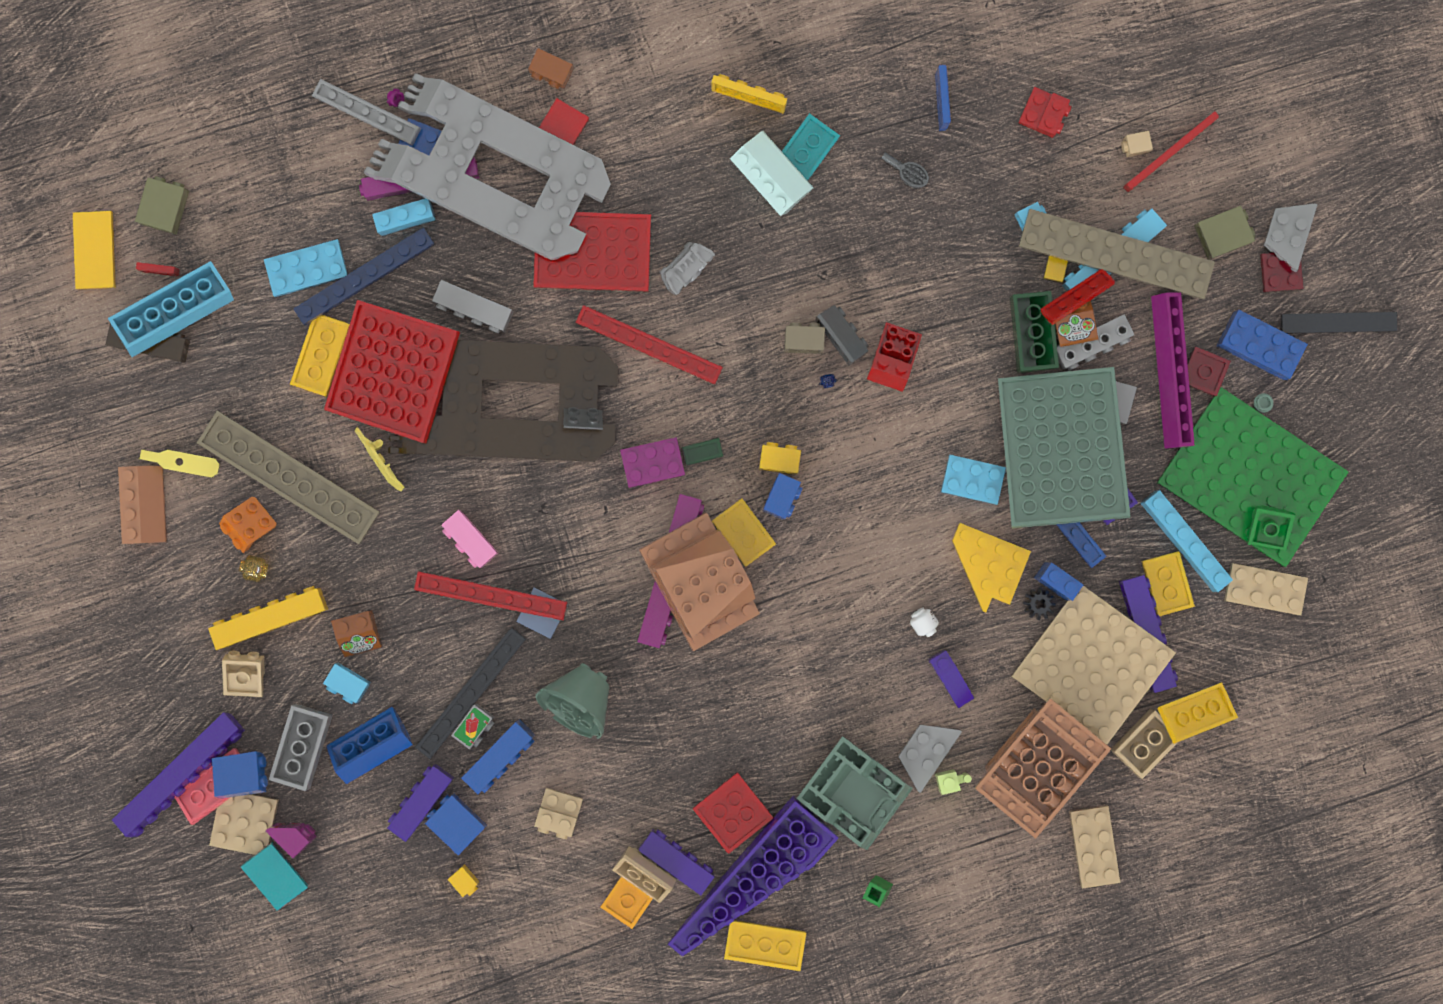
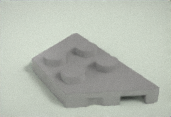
(1290, 232)
(926, 751)

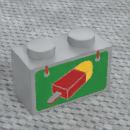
(473, 726)

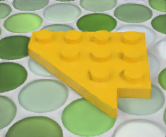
(990, 564)

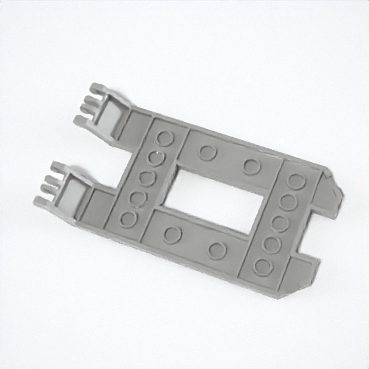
(444, 180)

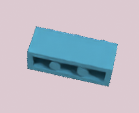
(404, 217)

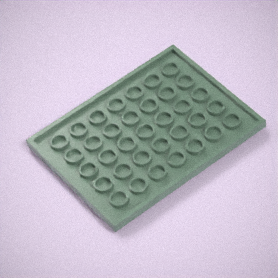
(1063, 448)

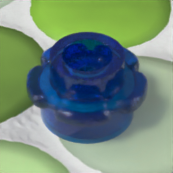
(827, 380)

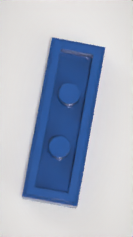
(1082, 543)

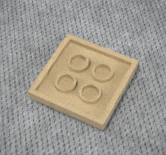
(243, 823)

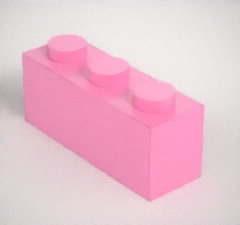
(469, 539)

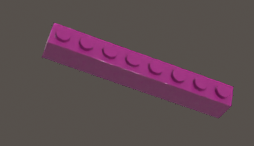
(1172, 370)
(658, 611)

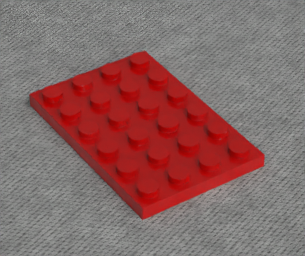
(610, 257)

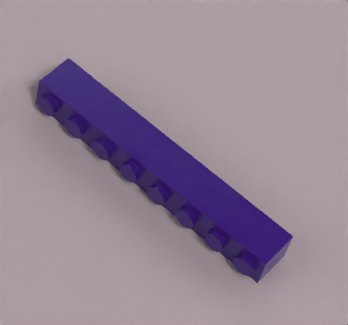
(178, 774)

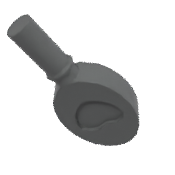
(910, 172)

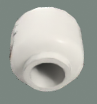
(924, 622)

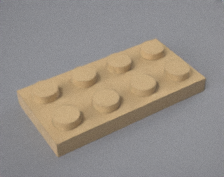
(1266, 589)
(1094, 846)

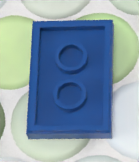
(942, 97)

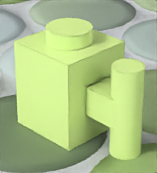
(949, 781)

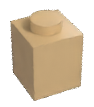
(1137, 144)

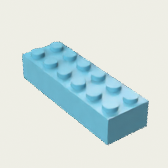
(171, 309)

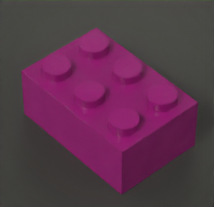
(652, 462)

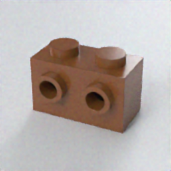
(550, 69)

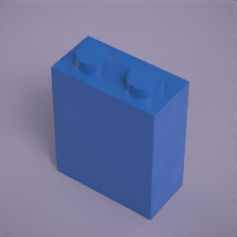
(1058, 581)
(239, 775)
(455, 823)

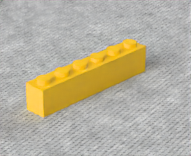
(268, 618)

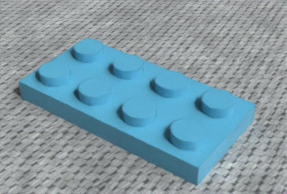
(306, 268)

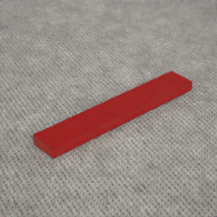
(1171, 151)

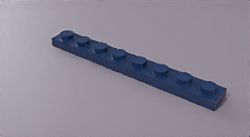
(363, 276)

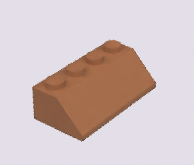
(142, 504)

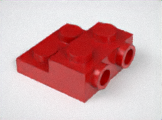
(1045, 112)

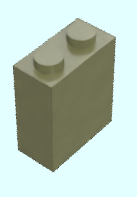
(162, 205)
(1225, 232)

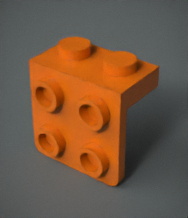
(247, 523)

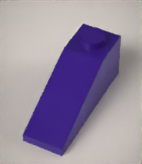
(951, 678)

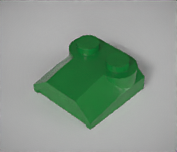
(1271, 527)

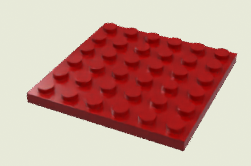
(392, 371)

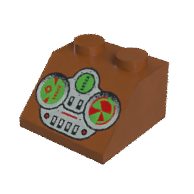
(1077, 326)
(356, 633)

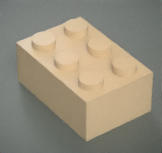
(1144, 744)

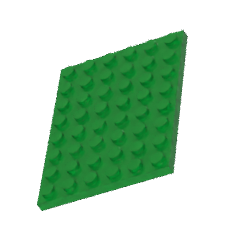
(1250, 463)

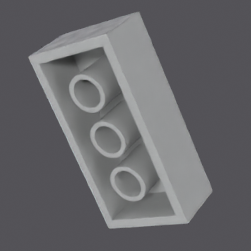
(300, 747)

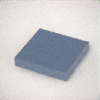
(540, 624)

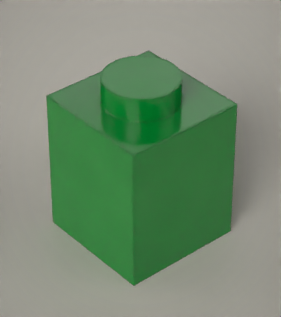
(877, 891)

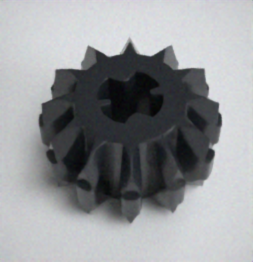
(1040, 610)

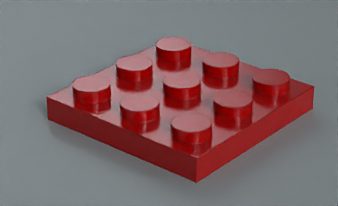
(732, 813)

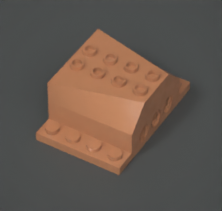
(701, 580)
(1041, 766)

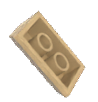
(644, 874)

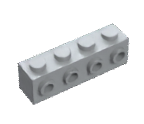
(1108, 334)

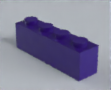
(420, 803)
(676, 861)

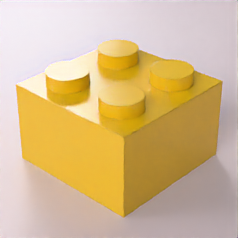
(780, 459)

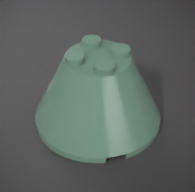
(578, 700)

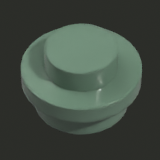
(1263, 403)

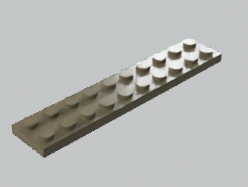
(1116, 254)
(288, 477)

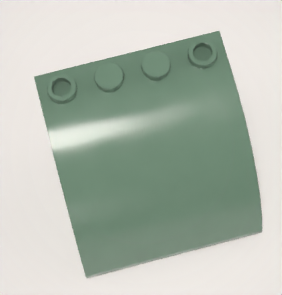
(854, 793)

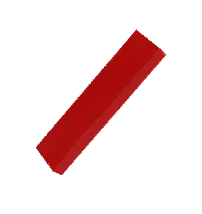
(1077, 296)

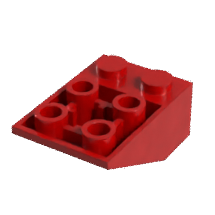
(894, 357)

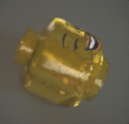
(253, 568)

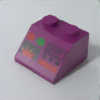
(292, 836)

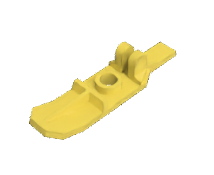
(371, 448)
(191, 463)

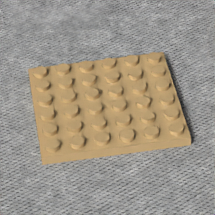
(1094, 663)

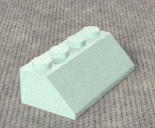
(771, 173)

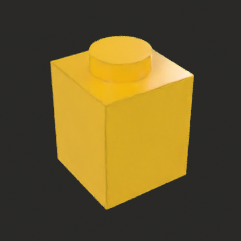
(464, 881)

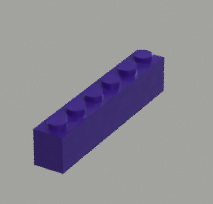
(1142, 612)

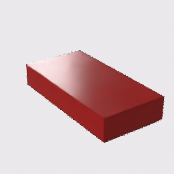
(157, 269)

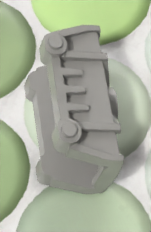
(686, 267)

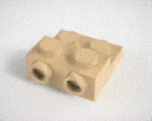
(243, 674)
(558, 813)

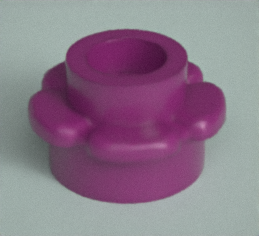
(394, 97)

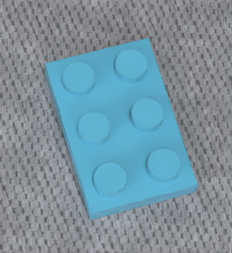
(973, 479)

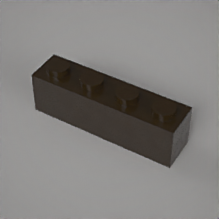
(171, 348)

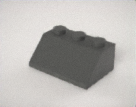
(842, 334)

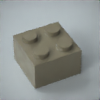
(804, 338)

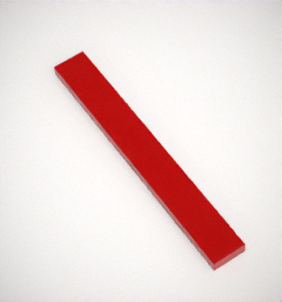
(649, 345)
(491, 596)

